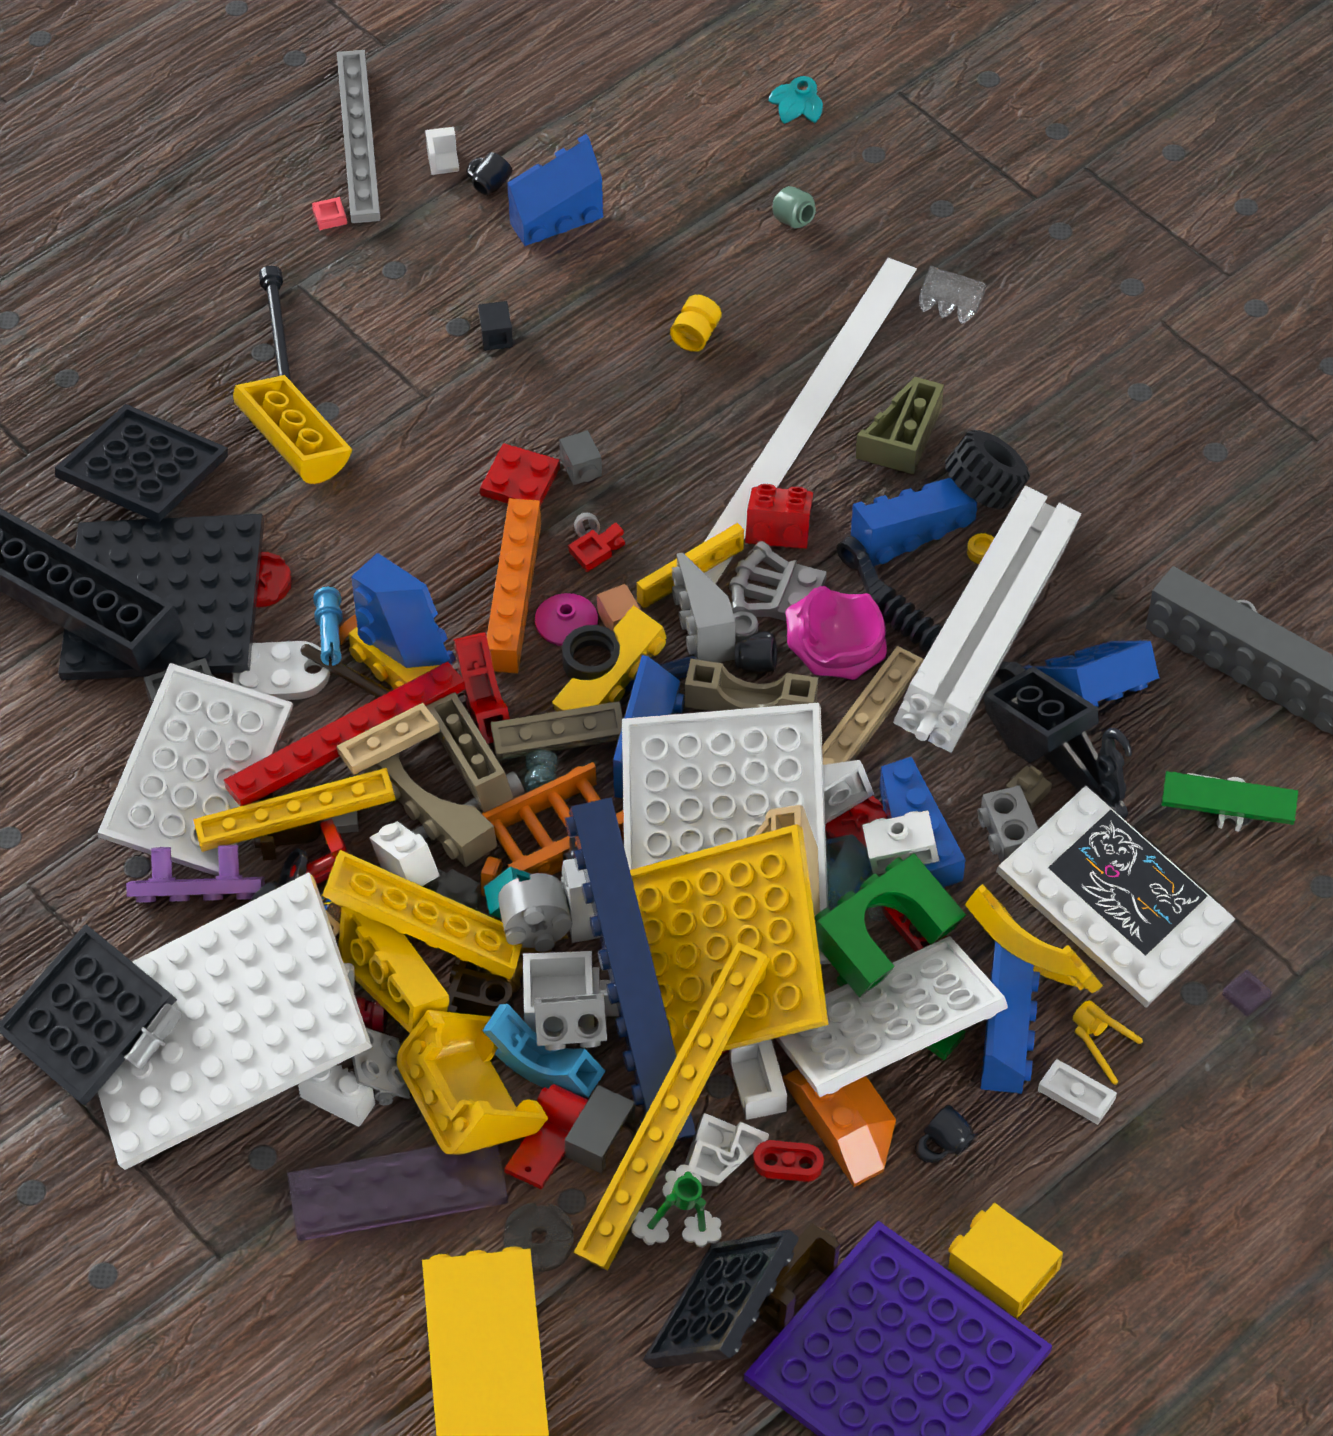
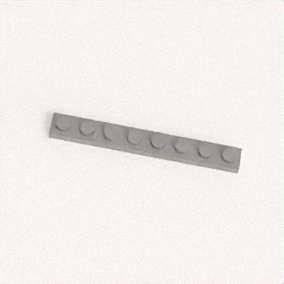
(358, 137)

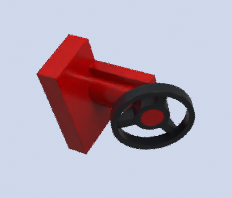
(320, 868)

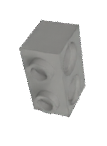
(1015, 824)
(570, 1010)

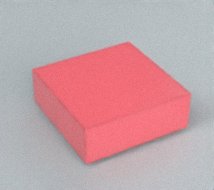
(329, 213)

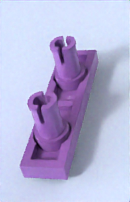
(180, 889)

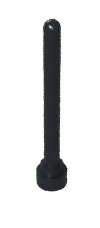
(271, 281)

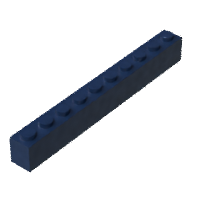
(624, 950)

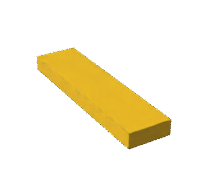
(703, 556)

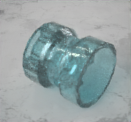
(541, 768)

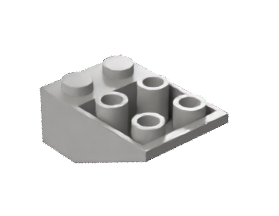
(704, 613)

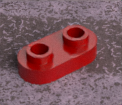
(788, 1158)

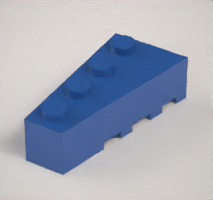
(911, 519)
(906, 791)

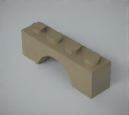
(715, 689)

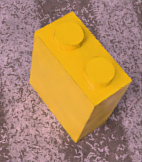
(1004, 1259)

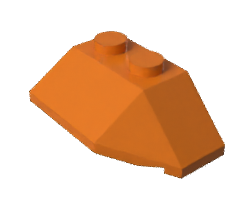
(850, 1123)

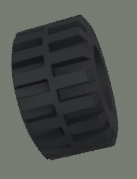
(987, 469)

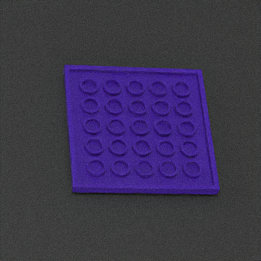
(897, 1350)

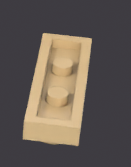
(388, 738)

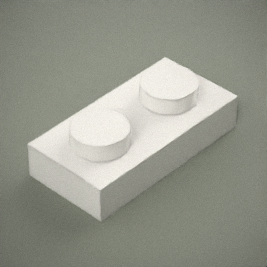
(1077, 1091)

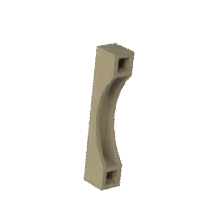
(457, 826)

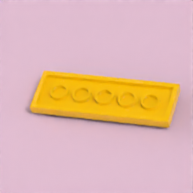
(421, 914)

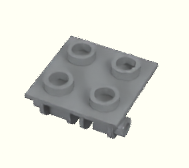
(379, 1068)

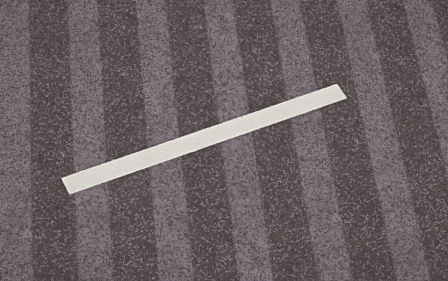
(817, 395)

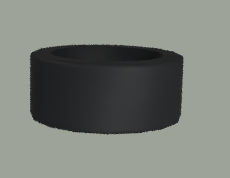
(589, 636)

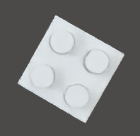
(556, 976)

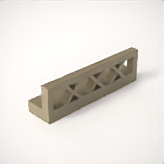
(557, 730)

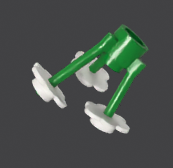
(684, 1192)

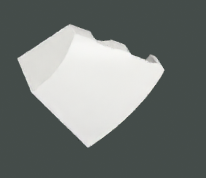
(721, 1148)

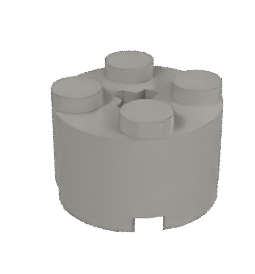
(534, 911)

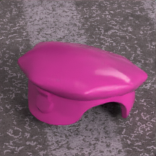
(837, 633)

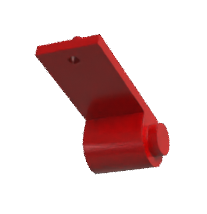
(543, 1151)

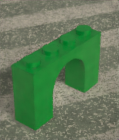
(904, 887)

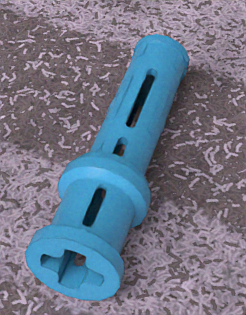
(328, 617)

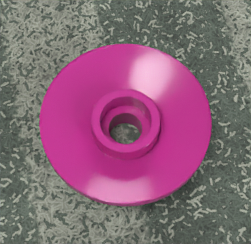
(555, 625)

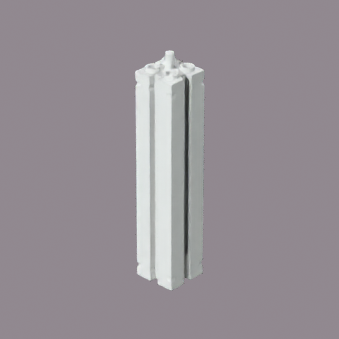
(986, 620)

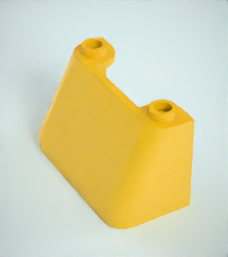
(458, 1087)

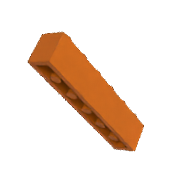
(513, 584)

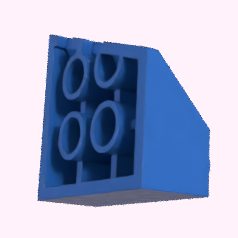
(557, 195)
(398, 615)
(1104, 669)

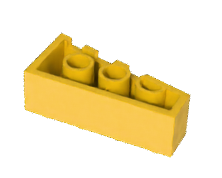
(390, 969)

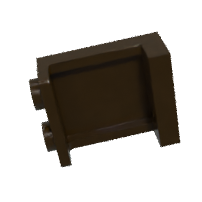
(814, 1250)

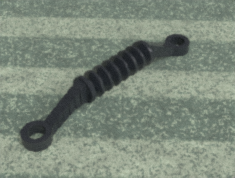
(894, 607)

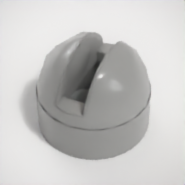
(592, 520)

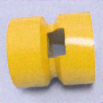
(695, 323)

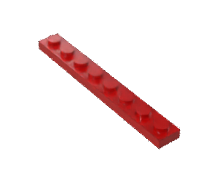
(322, 744)

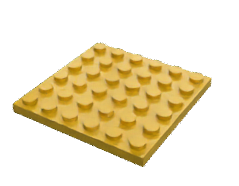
(726, 895)

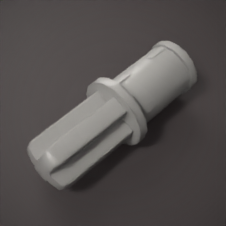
(153, 1036)

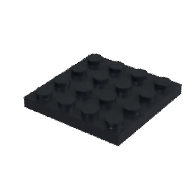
(141, 462)
(84, 1014)
(722, 1300)

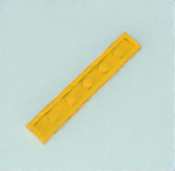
(294, 809)

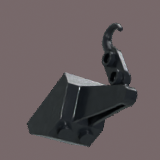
(1049, 720)

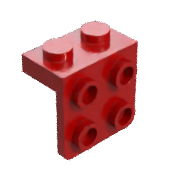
(779, 516)

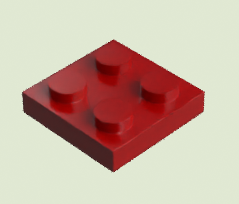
(519, 475)

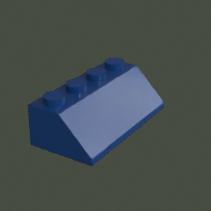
(653, 694)
(1008, 1031)

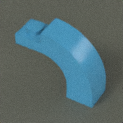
(518, 1049)

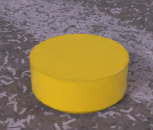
(978, 546)

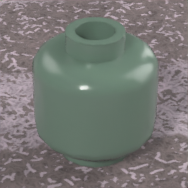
(794, 207)

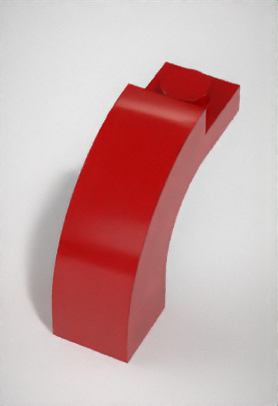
(481, 690)

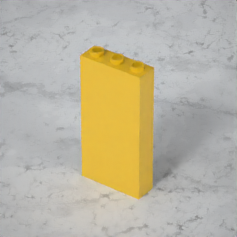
(485, 1344)

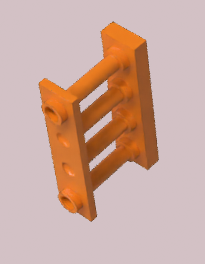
(550, 857)

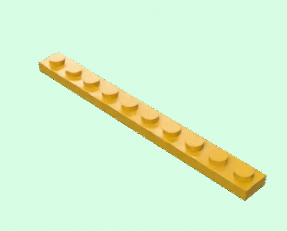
(671, 1106)

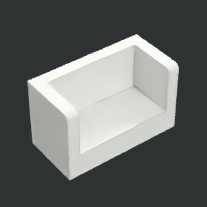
(758, 1079)

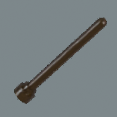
(345, 672)

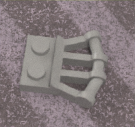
(792, 583)

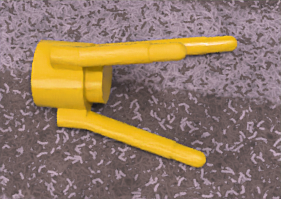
(1094, 1020)

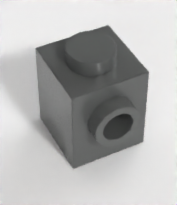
(580, 457)

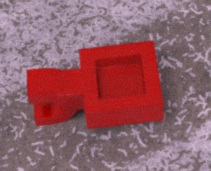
(595, 549)

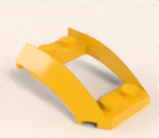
(1051, 962)

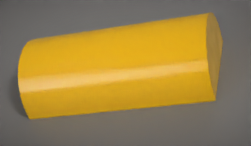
(293, 427)

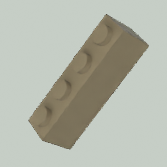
(470, 753)

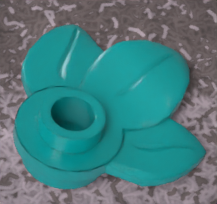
(794, 102)

